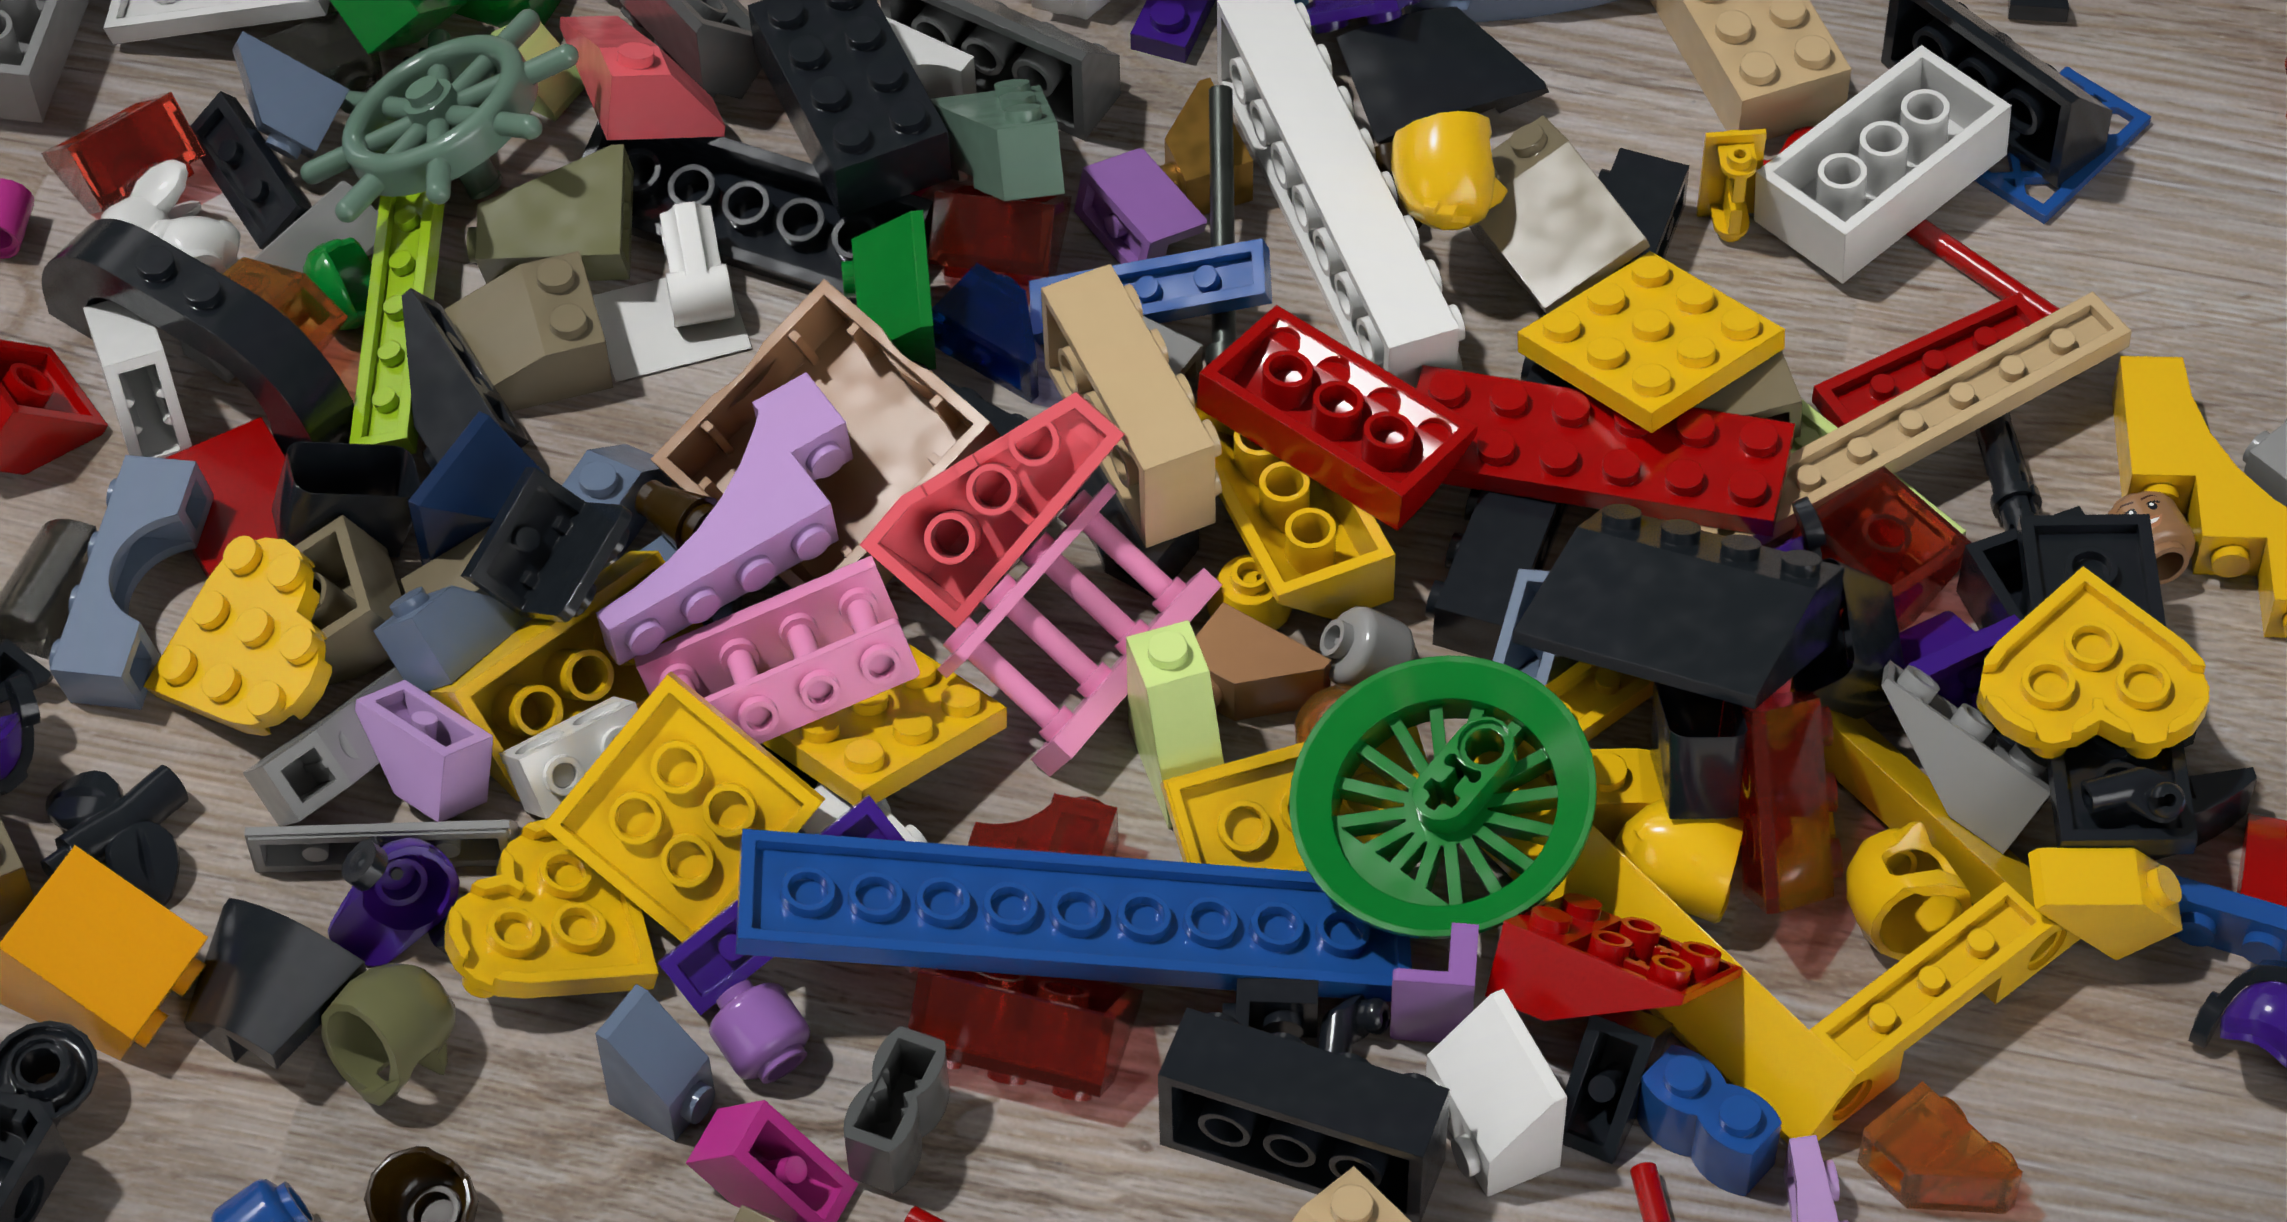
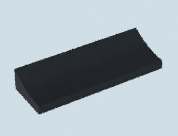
(764, 205)

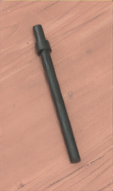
(1221, 202)

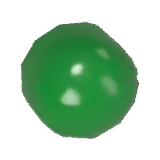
(343, 275)

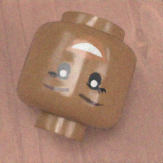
(2171, 532)

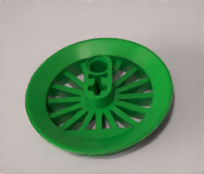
(1450, 800)

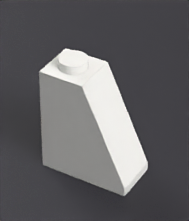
(138, 381)

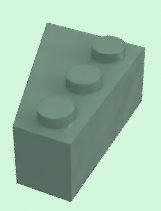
(1004, 140)

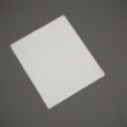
(643, 333)

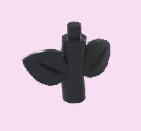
(120, 827)

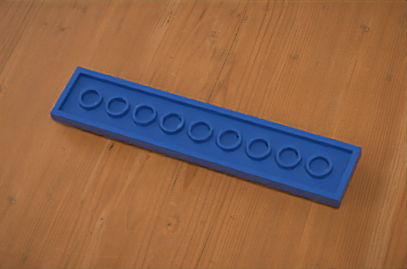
(1051, 915)

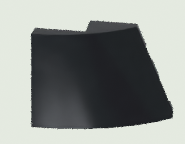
(1432, 66)
(266, 983)

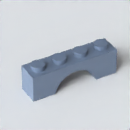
(150, 515)

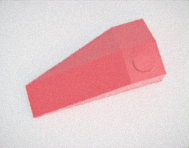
(636, 84)
(983, 513)

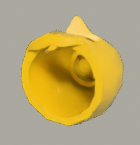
(1446, 169)
(1685, 857)
(1903, 890)

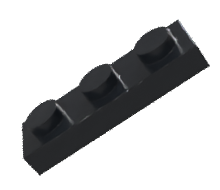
(247, 170)

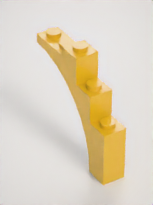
(2172, 452)

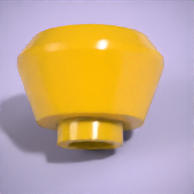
(1248, 592)

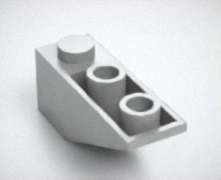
(317, 761)
(1975, 773)

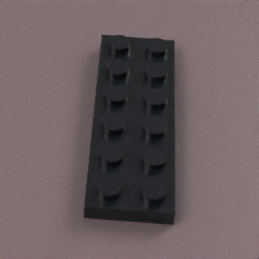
(2124, 556)

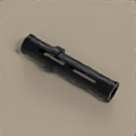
(2007, 473)

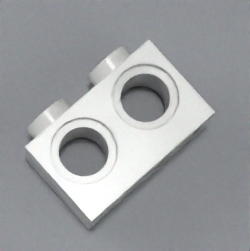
(556, 759)

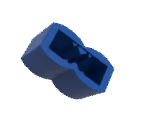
(1715, 1123)

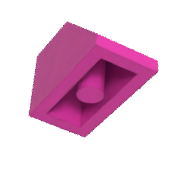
(770, 1166)

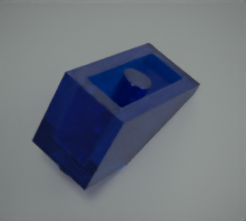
(990, 330)

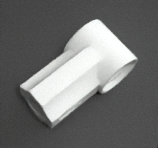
(697, 279)

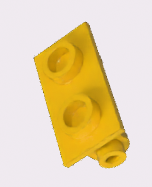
(1729, 179)

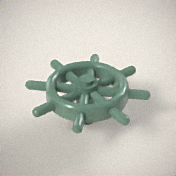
(441, 118)

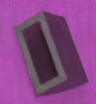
(40, 586)

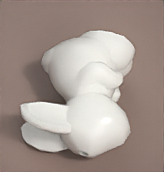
(154, 209)

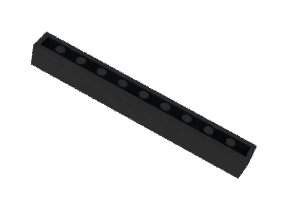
(1516, 530)

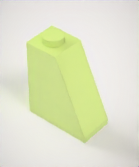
(1171, 705)

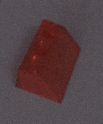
(1787, 803)
(1029, 1027)

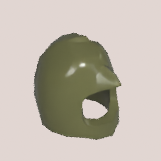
(384, 1019)

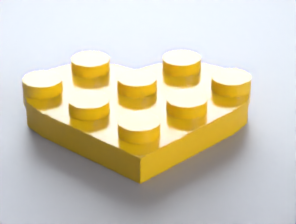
(248, 641)
(2089, 669)
(547, 927)

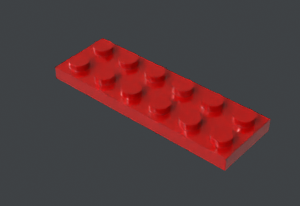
(1582, 453)

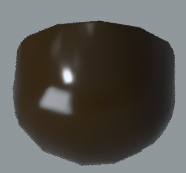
(420, 1188)

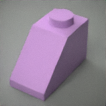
(427, 750)

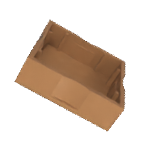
(896, 413)

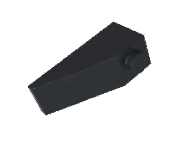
(446, 380)

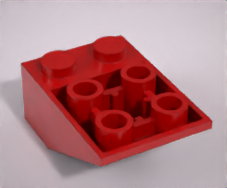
(1588, 962)

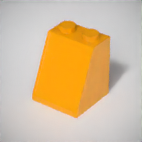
(98, 956)

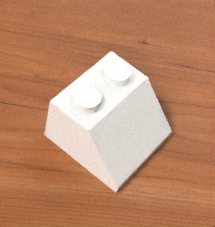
(1502, 1097)

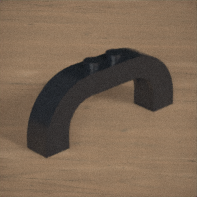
(209, 314)

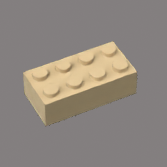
(1760, 61)
(1122, 368)

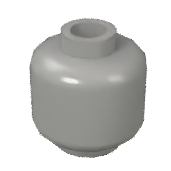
(1365, 644)

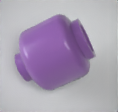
(759, 1031)

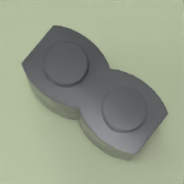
(896, 1109)

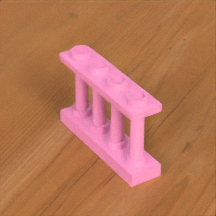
(793, 653)
(1099, 685)

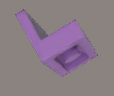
(1135, 207)
(1431, 1002)

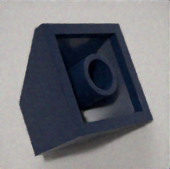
(466, 487)

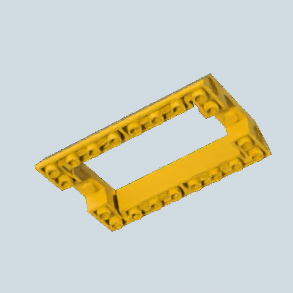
(1858, 1050)

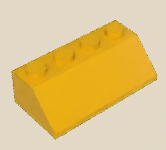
(1303, 537)
(551, 670)

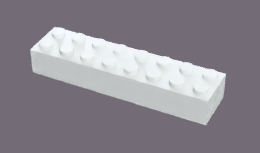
(1333, 191)

